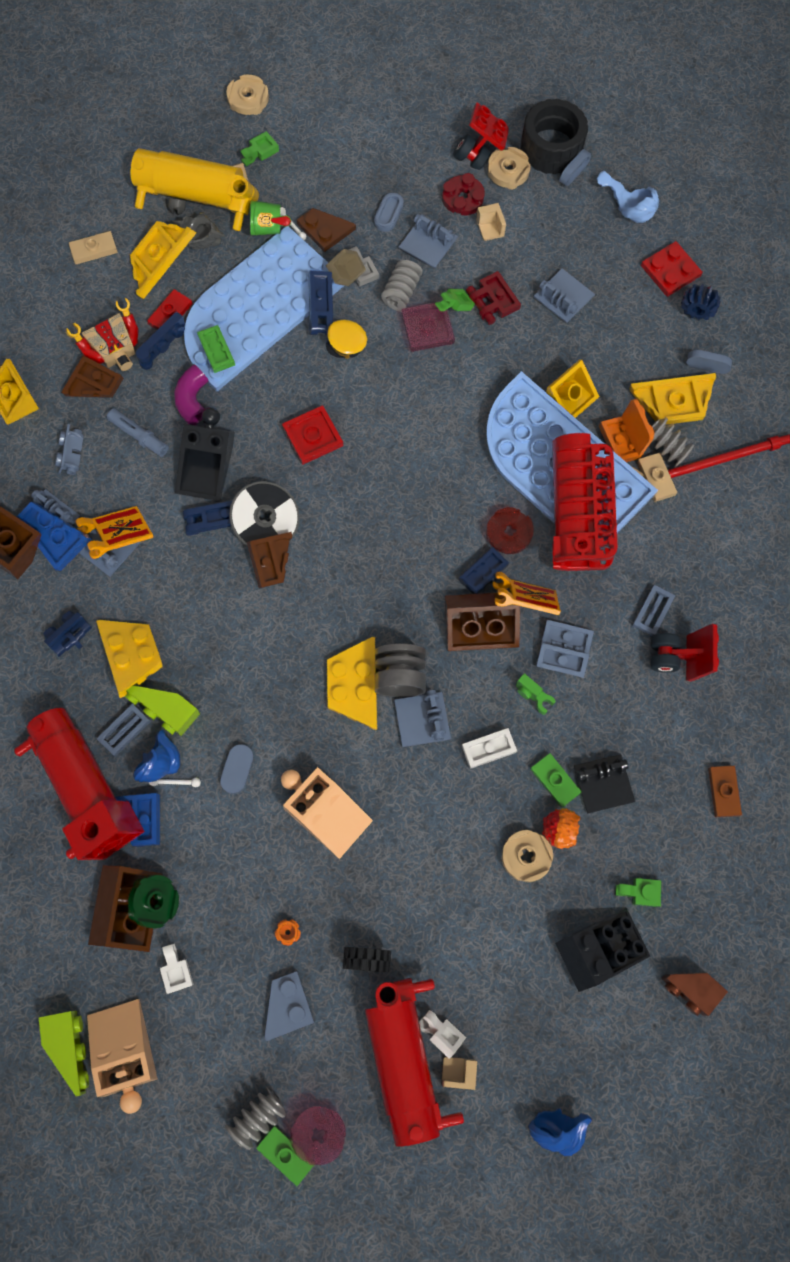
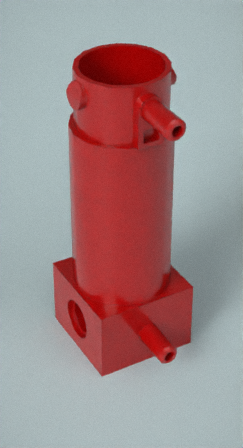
(97, 819)

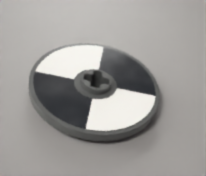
(263, 497)

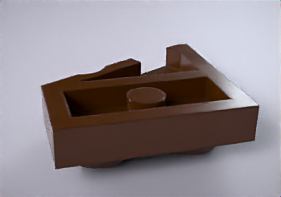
(92, 380)

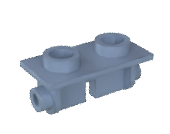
(66, 459)

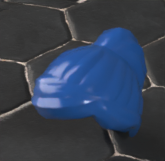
(160, 761)
(559, 1132)

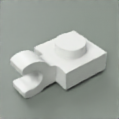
(176, 973)
(445, 1035)

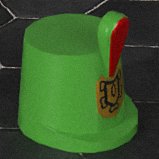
(266, 218)

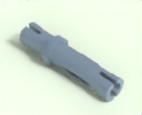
(144, 437)

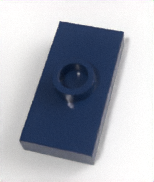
(483, 571)

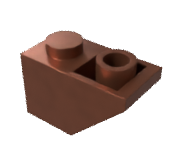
(697, 989)

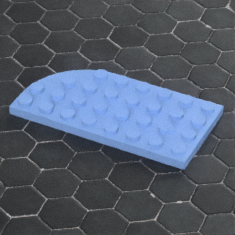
(255, 303)
(520, 445)

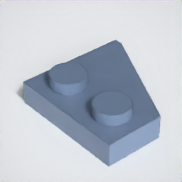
(287, 1007)

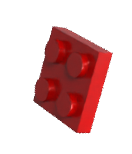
(671, 268)
(312, 434)

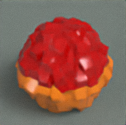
(561, 828)

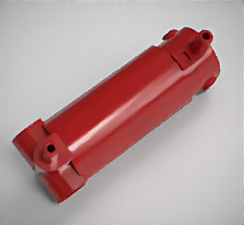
(404, 1066)

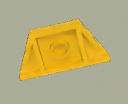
(157, 253)
(676, 398)
(129, 652)
(353, 683)

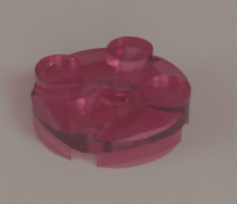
(301, 1132)

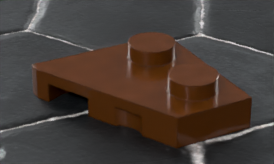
(325, 228)
(269, 558)

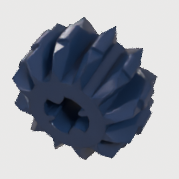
(701, 302)

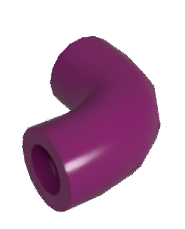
(185, 394)

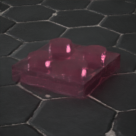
(427, 327)

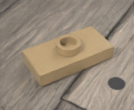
(93, 247)
(658, 475)

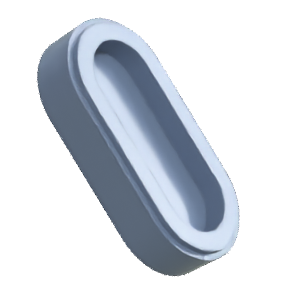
(575, 167)
(388, 212)
(709, 361)
(237, 769)

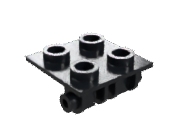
(604, 783)

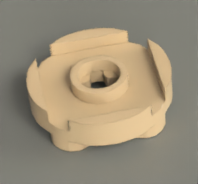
(247, 105)
(508, 178)
(533, 843)

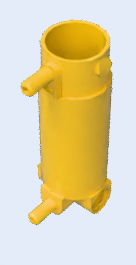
(193, 181)

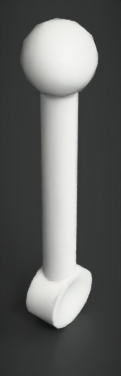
(301, 234)
(195, 782)

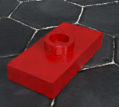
(173, 303)

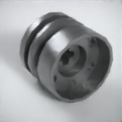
(400, 670)

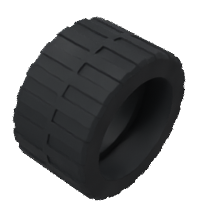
(559, 116)

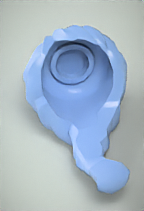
(636, 205)

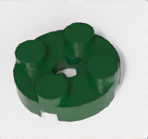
(140, 906)

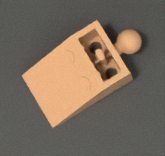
(329, 814)
(120, 1046)

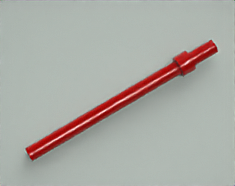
(771, 444)

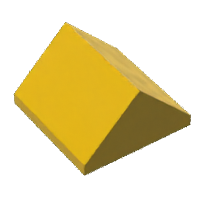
(574, 389)
(14, 395)

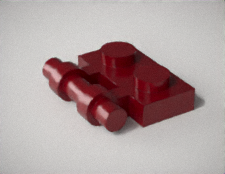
(499, 294)

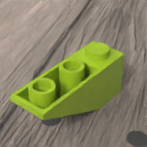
(167, 706)
(62, 1044)

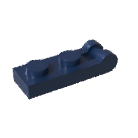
(320, 301)
(160, 340)
(213, 517)

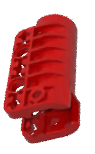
(576, 504)

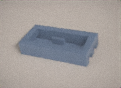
(644, 627)
(108, 745)

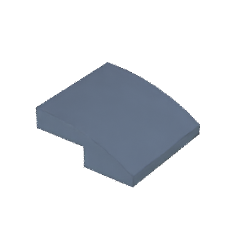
(565, 648)

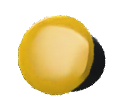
(345, 339)

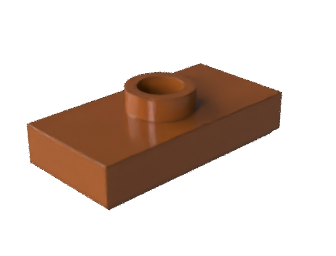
(725, 791)

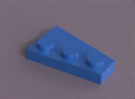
(58, 539)

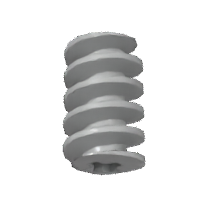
(401, 284)
(670, 441)
(256, 1120)

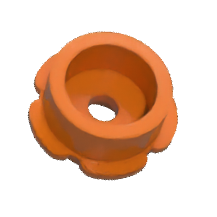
(294, 932)

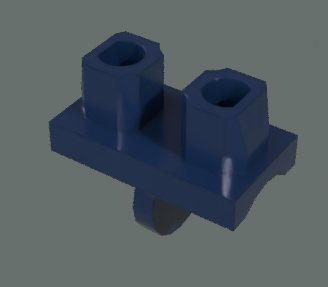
(68, 634)

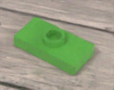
(216, 348)
(555, 780)
(279, 1152)

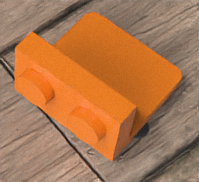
(628, 434)

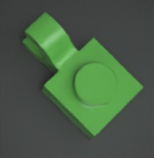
(260, 146)
(456, 299)
(532, 690)
(644, 892)

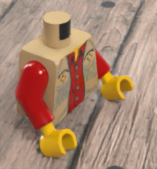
(110, 341)

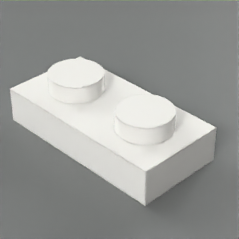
(489, 748)

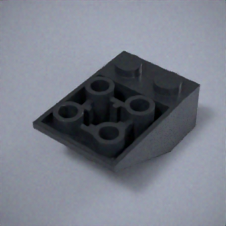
(602, 950)

